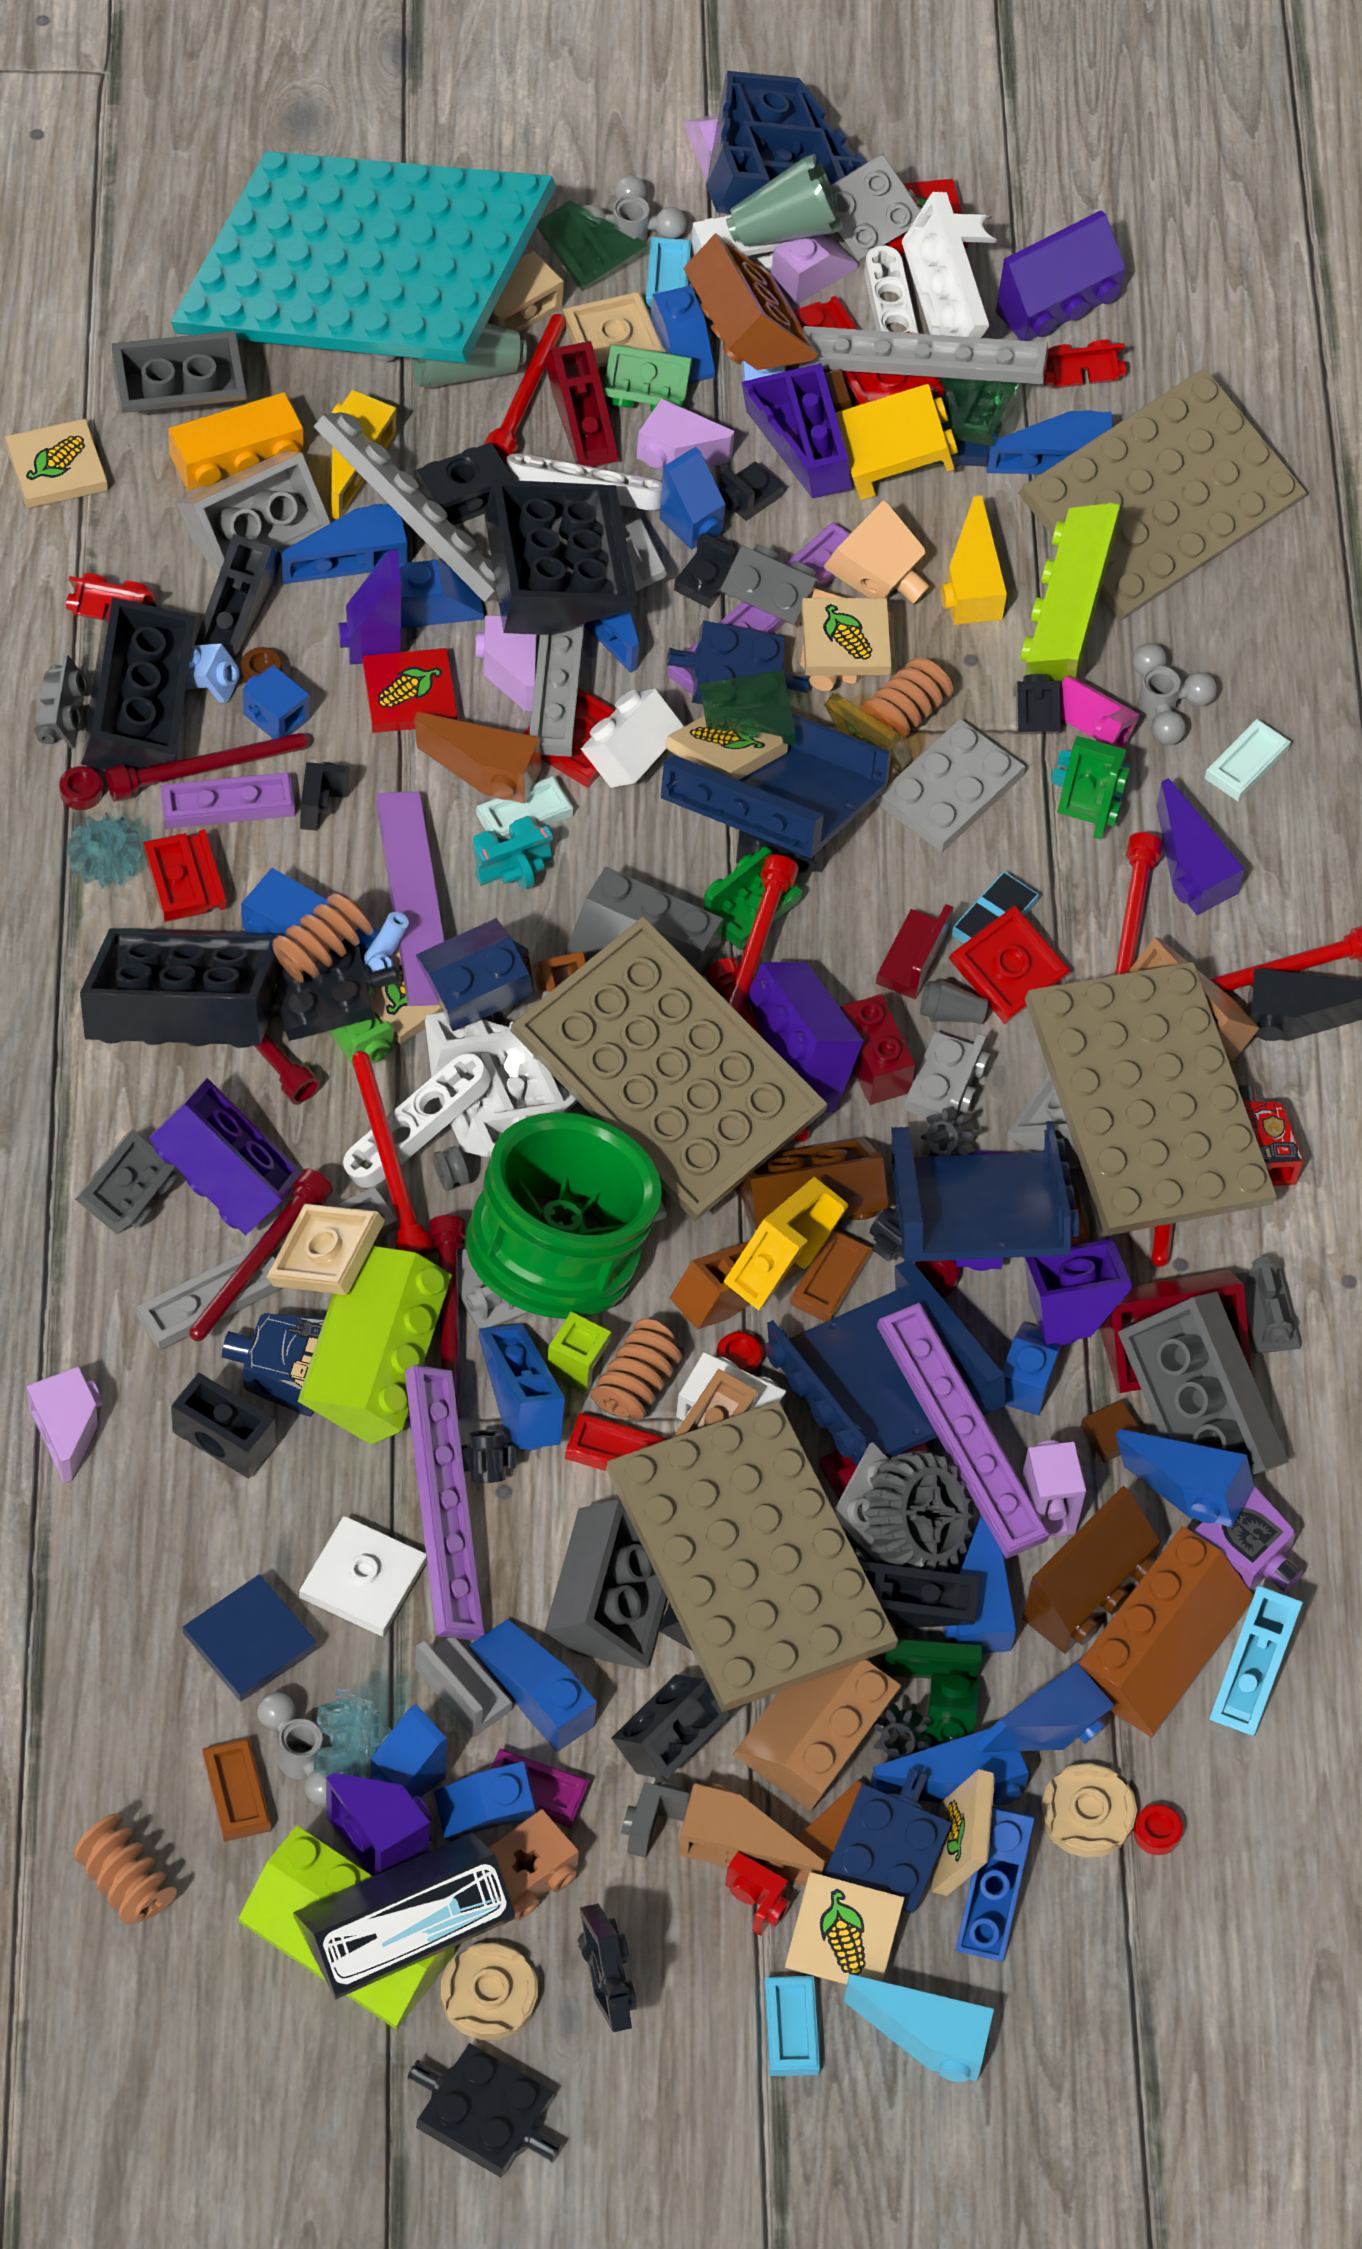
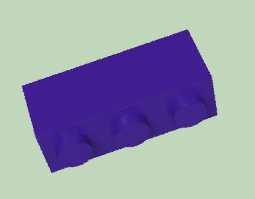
(1060, 278)
(225, 1157)

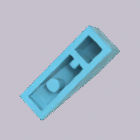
(1256, 1660)
(931, 2028)

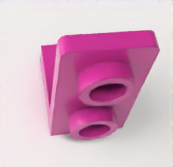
(1096, 713)

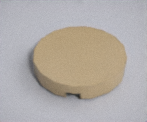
(1088, 1810)
(489, 1991)

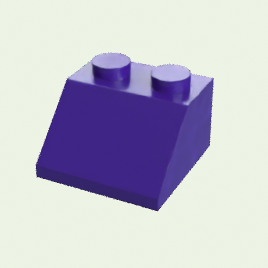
(1076, 1290)
(377, 1821)

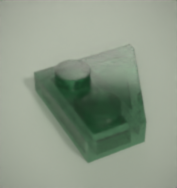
(587, 243)
(979, 408)
(750, 705)

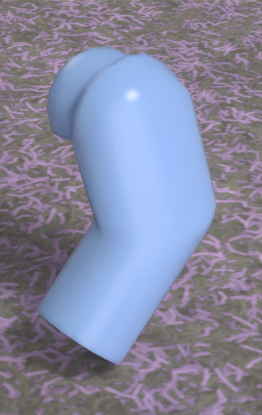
(386, 942)

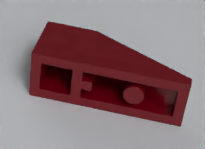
(581, 403)

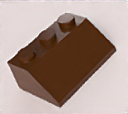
(845, 1166)
(1092, 1573)

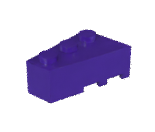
(802, 426)
(805, 1027)

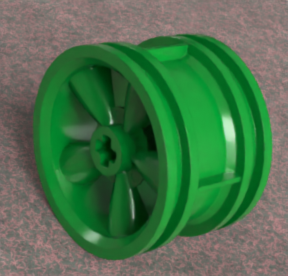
(547, 1255)

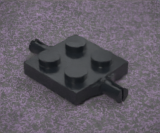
(332, 999)
(605, 1954)
(485, 2110)

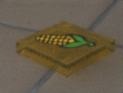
(863, 726)

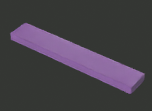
(744, 616)
(410, 886)
(963, 1430)
(444, 1503)

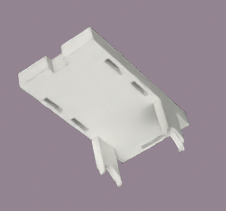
(943, 269)

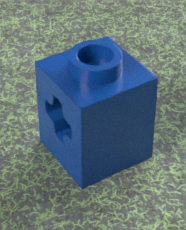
(275, 703)

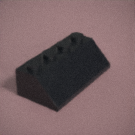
(138, 686)

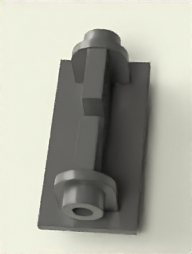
(64, 689)
(1268, 1308)

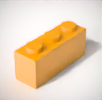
(234, 440)

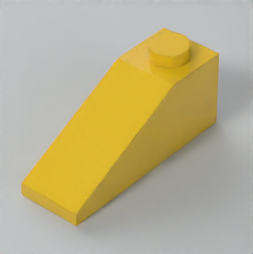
(378, 425)
(974, 578)

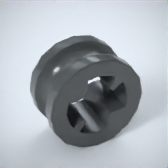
(450, 1168)

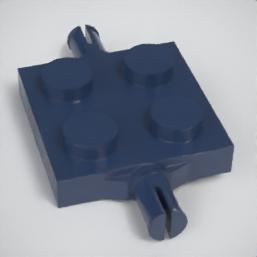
(733, 653)
(889, 1842)

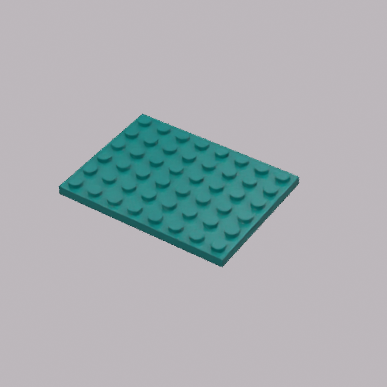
(365, 255)

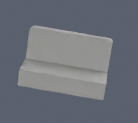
(461, 1684)

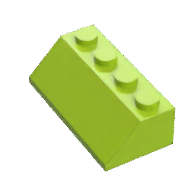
(1071, 592)
(372, 1340)
(307, 1872)

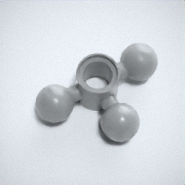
(632, 213)
(1161, 690)
(277, 1713)

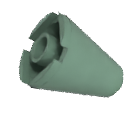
(787, 207)
(495, 354)

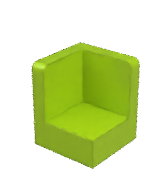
(576, 1351)

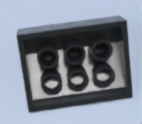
(557, 554)
(180, 987)

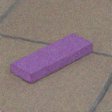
(227, 800)

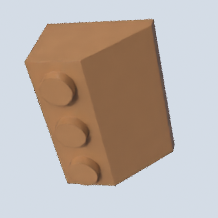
(816, 1729)

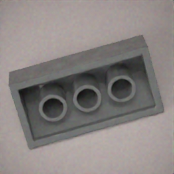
(1202, 1382)

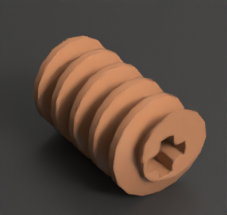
(910, 696)
(321, 934)
(637, 1371)
(120, 1873)

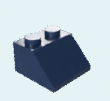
(476, 974)

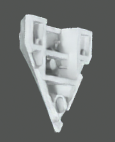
(517, 1084)

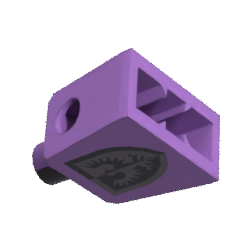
(1256, 1544)

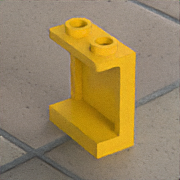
(895, 436)
(786, 1236)

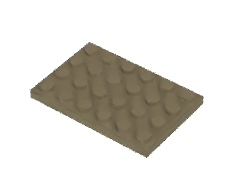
(1186, 486)
(669, 1066)
(1149, 1098)
(751, 1555)

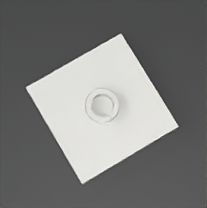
(363, 1576)

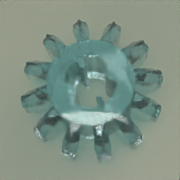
(104, 850)

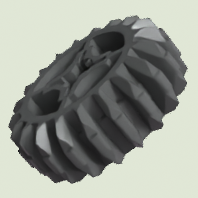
(913, 1487)

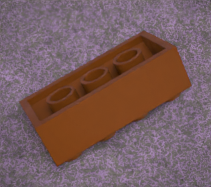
(747, 308)
(1167, 1631)

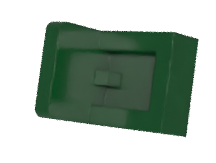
(951, 1708)

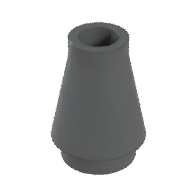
(951, 1004)

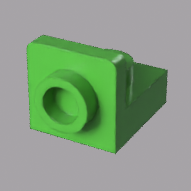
(365, 1036)

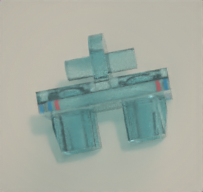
(354, 1734)

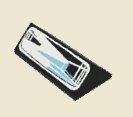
(406, 1914)

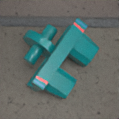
(513, 858)

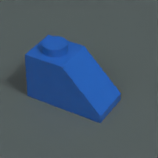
(683, 329)
(691, 499)
(435, 595)
(1029, 1369)
(412, 1754)
(486, 1800)

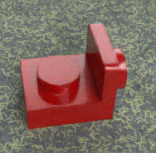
(758, 1885)

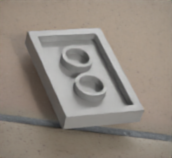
(950, 785)

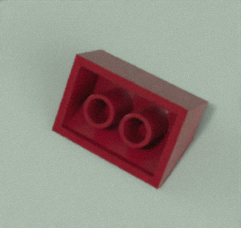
(1155, 1297)

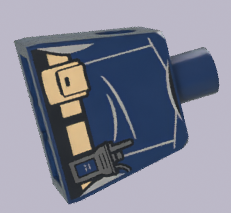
(276, 1357)

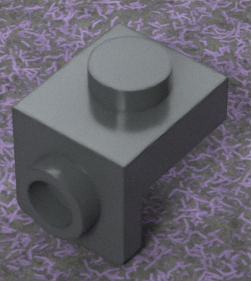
(654, 1800)

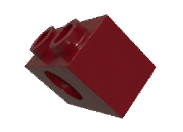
(884, 1061)

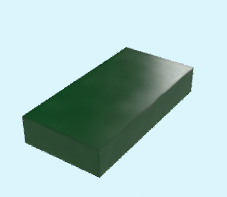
(926, 1658)

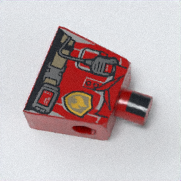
(1273, 1137)

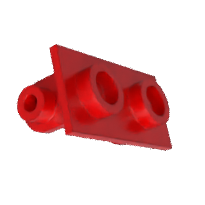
(1097, 358)
(95, 594)

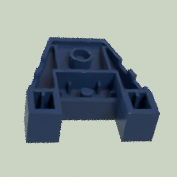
(766, 129)

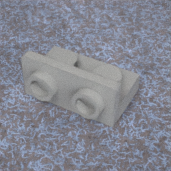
(643, 556)
(947, 1075)

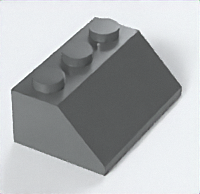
(177, 371)
(620, 901)
(607, 1590)

